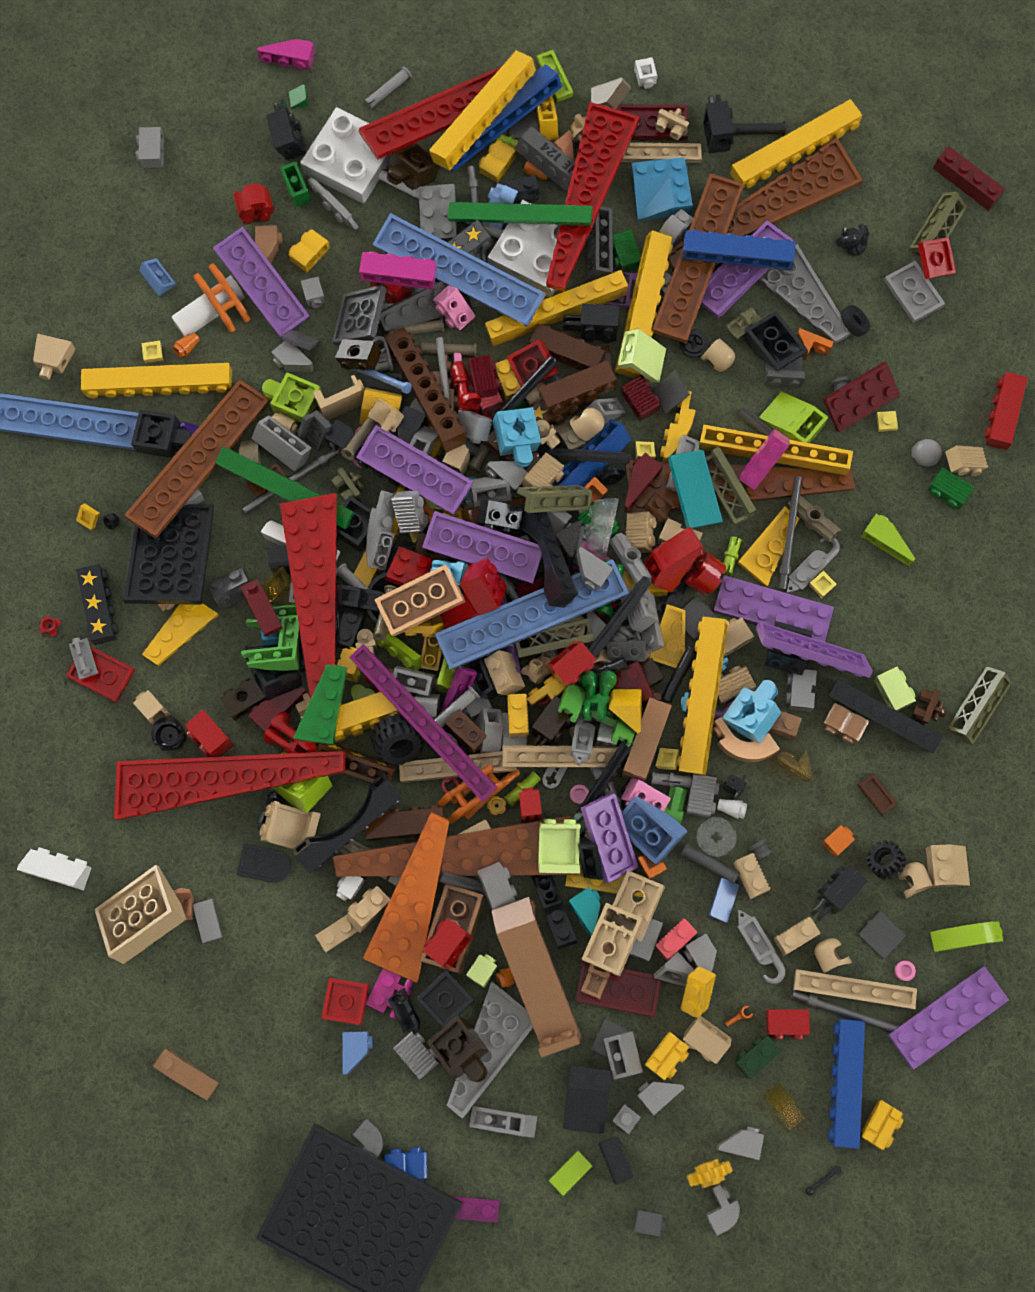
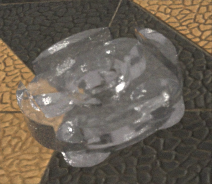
(707, 844)

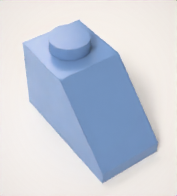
(355, 1048)

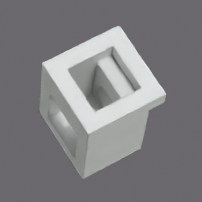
(645, 72)
(349, 887)

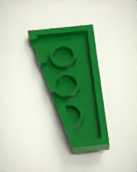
(323, 710)

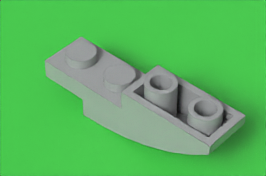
(379, 532)

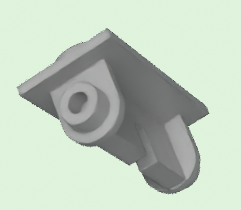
(83, 658)

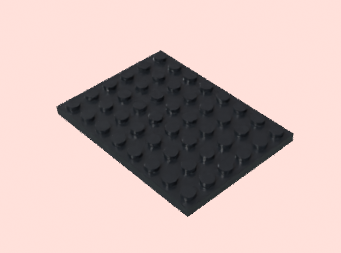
(357, 1217)

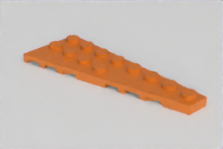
(406, 920)

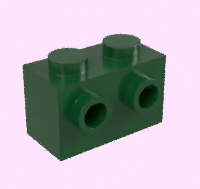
(757, 1057)

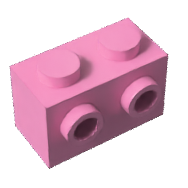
(453, 307)
(647, 793)

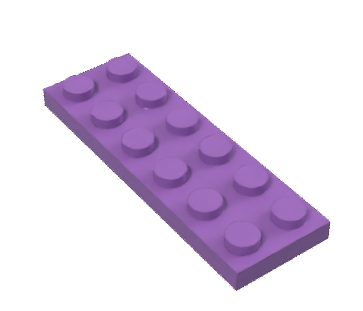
(733, 280)
(261, 282)
(415, 470)
(474, 543)
(767, 605)
(813, 649)
(948, 1017)

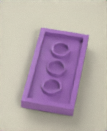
(609, 832)

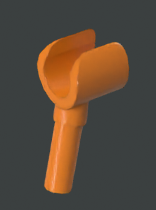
(738, 1017)

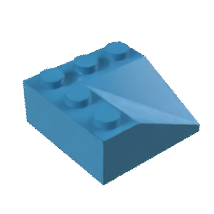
(660, 188)

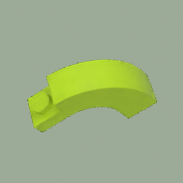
(966, 936)

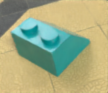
(586, 908)

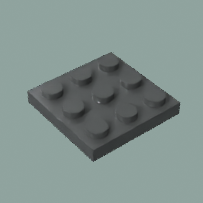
(359, 315)

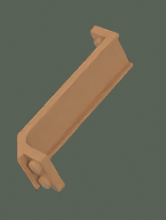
(536, 976)

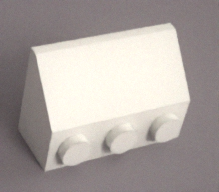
(55, 868)

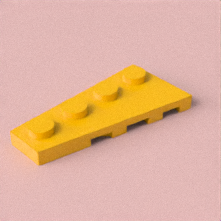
(766, 551)
(177, 630)
(580, 882)

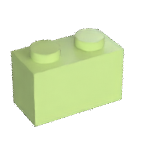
(894, 689)
(482, 970)

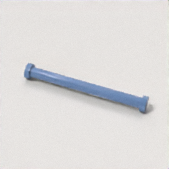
(405, 387)

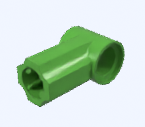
(676, 803)

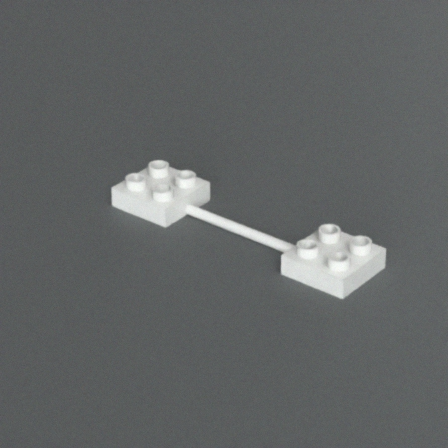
(348, 165)

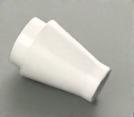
(734, 808)

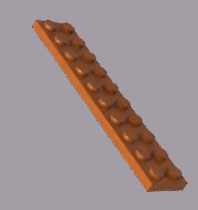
(693, 276)
(196, 459)

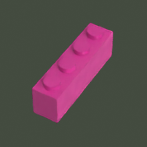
(398, 270)

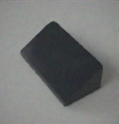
(590, 859)

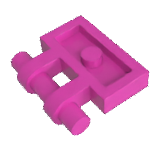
(385, 988)

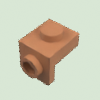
(186, 900)

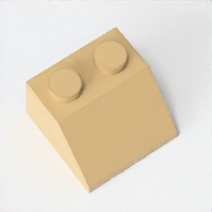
(947, 865)

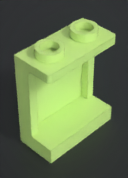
(642, 355)
(559, 846)

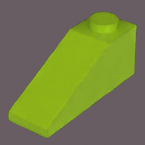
(886, 537)

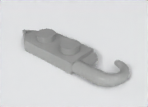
(331, 203)
(811, 567)
(582, 740)
(760, 945)

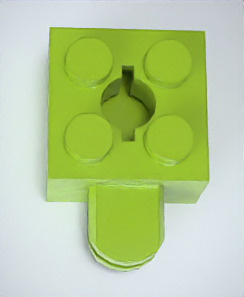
(290, 392)

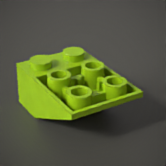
(794, 418)
(304, 793)

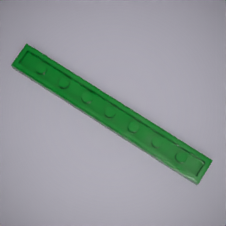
(520, 213)
(274, 481)

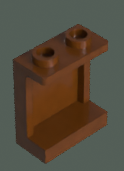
(465, 732)

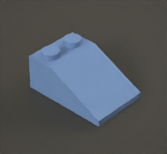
(651, 829)

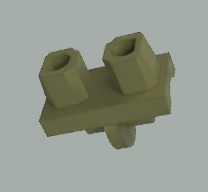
(745, 320)
(342, 479)

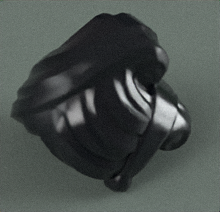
(854, 239)
(163, 728)

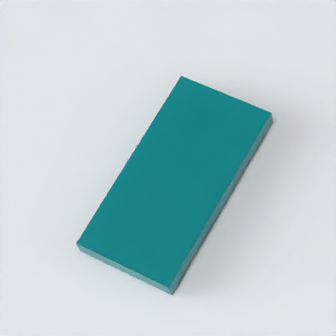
(695, 489)

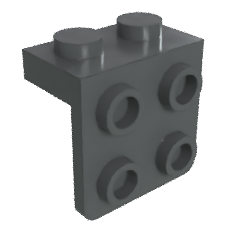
(787, 376)

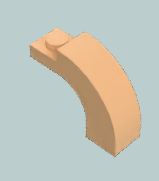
(743, 750)

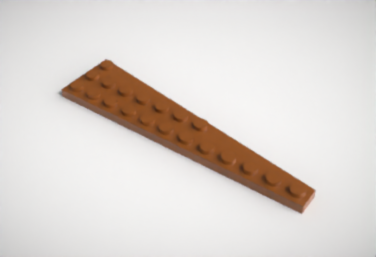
(804, 186)
(775, 485)
(463, 853)

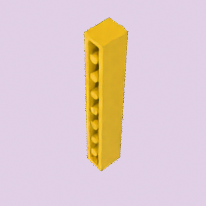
(482, 110)
(796, 144)
(647, 289)
(554, 308)
(156, 379)
(797, 454)
(703, 696)

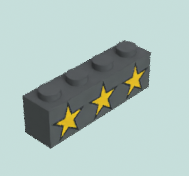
(472, 240)

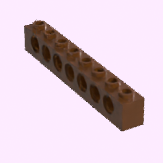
(426, 390)

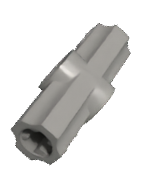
(629, 557)

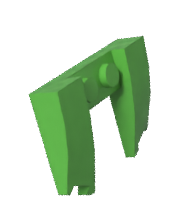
(287, 653)
(572, 703)

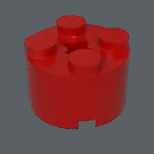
(253, 204)
(705, 573)

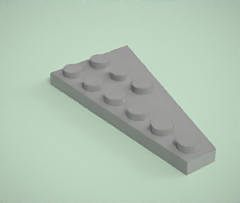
(807, 296)
(502, 1029)

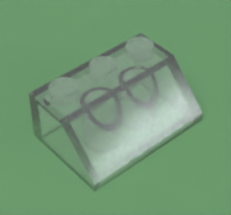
(600, 527)

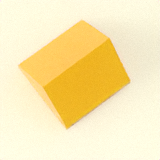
(627, 706)

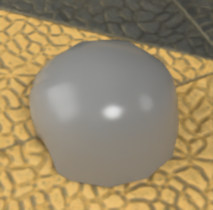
(927, 452)

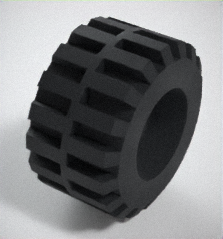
(396, 740)

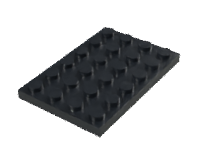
(172, 564)

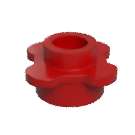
(49, 621)

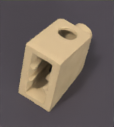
(52, 355)

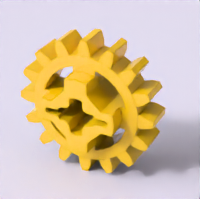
(709, 1173)

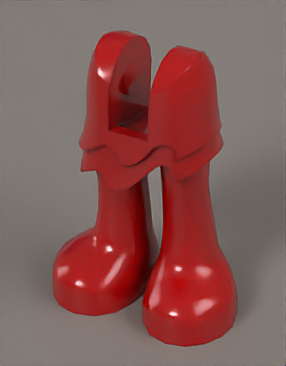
(460, 379)
(280, 724)

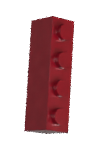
(968, 178)

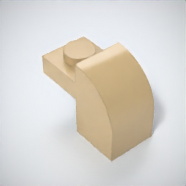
(386, 415)

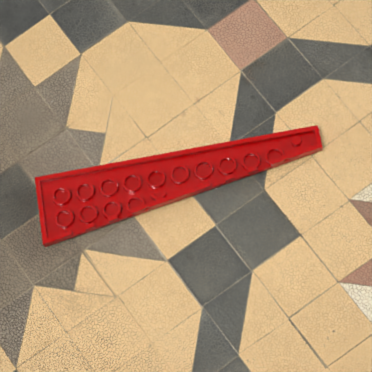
(599, 155)
(312, 561)
(174, 783)

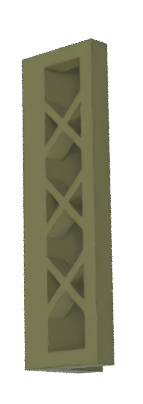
(938, 219)
(734, 485)
(556, 498)
(557, 644)
(984, 705)

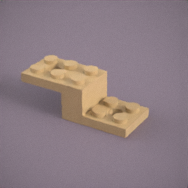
(623, 923)

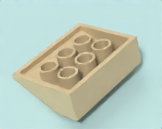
(139, 915)

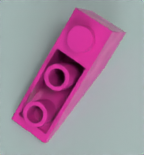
(289, 53)

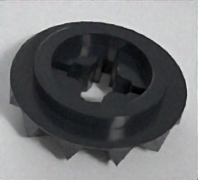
(701, 340)
(610, 475)

